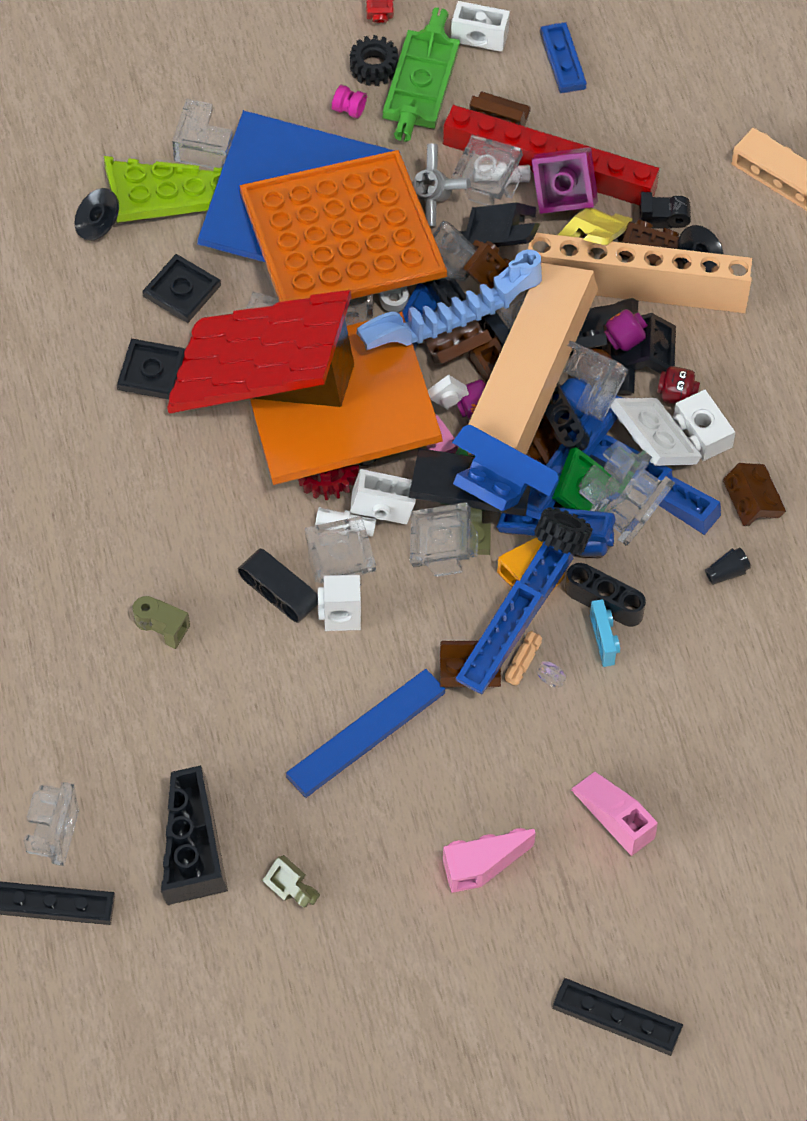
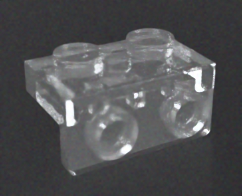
(454, 250)

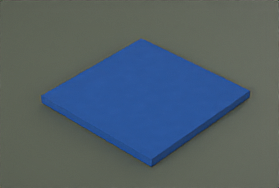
(263, 151)

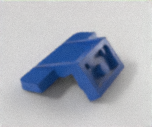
(500, 471)

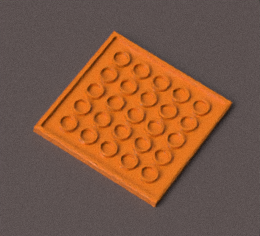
(343, 229)
(380, 416)

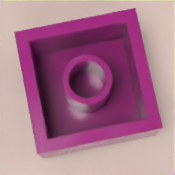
(565, 180)

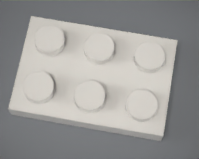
(655, 431)

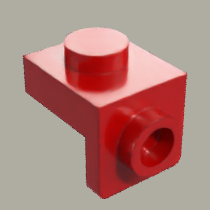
(380, 10)

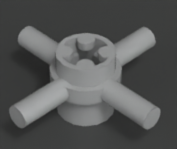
(443, 185)

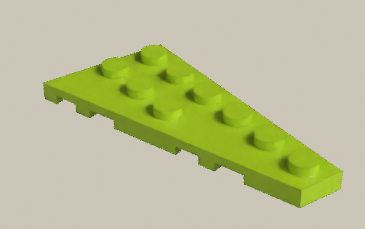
(159, 188)

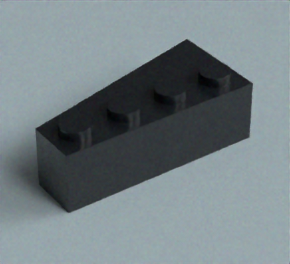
(193, 851)

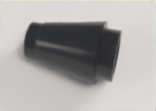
(730, 565)

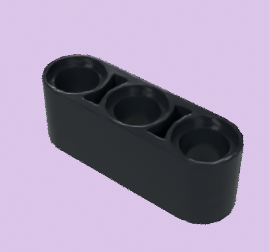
(598, 582)
(278, 585)

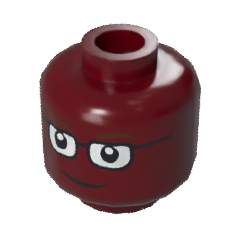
(677, 384)

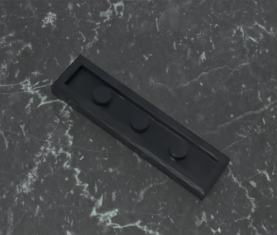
(56, 903)
(617, 1016)

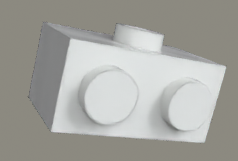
(382, 497)

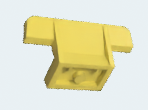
(598, 225)

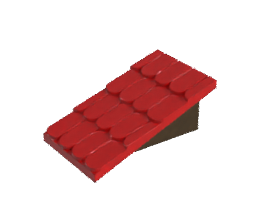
(269, 353)

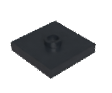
(181, 288)
(150, 368)

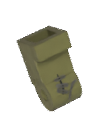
(161, 618)

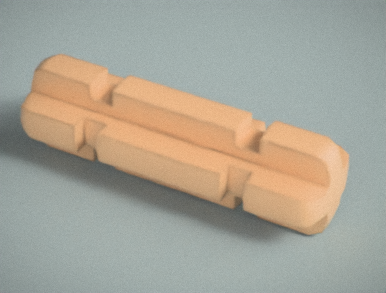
(523, 658)

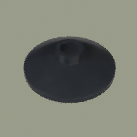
(96, 214)
(701, 240)

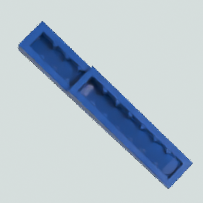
(682, 500)
(513, 617)

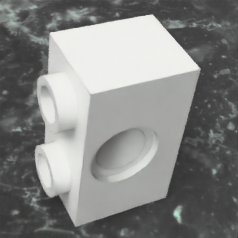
(480, 26)
(701, 410)
(340, 603)

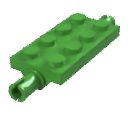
(421, 77)

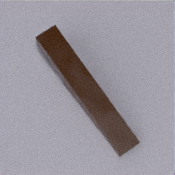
(484, 359)

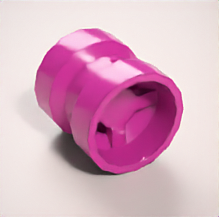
(349, 101)

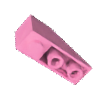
(617, 812)
(478, 861)

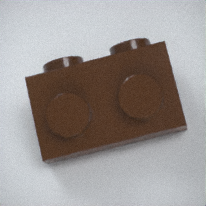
(500, 108)
(753, 493)

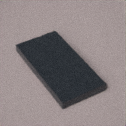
(435, 477)

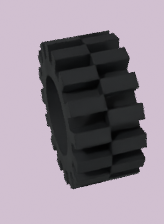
(369, 49)
(563, 531)

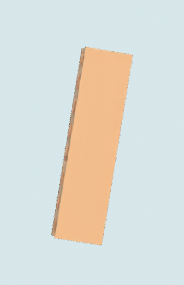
(656, 283)
(534, 355)

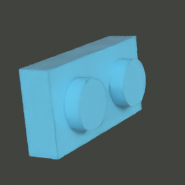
(602, 622)

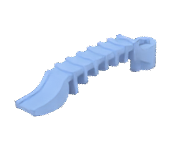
(519, 276)

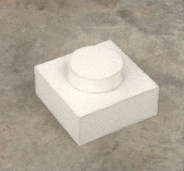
(447, 392)

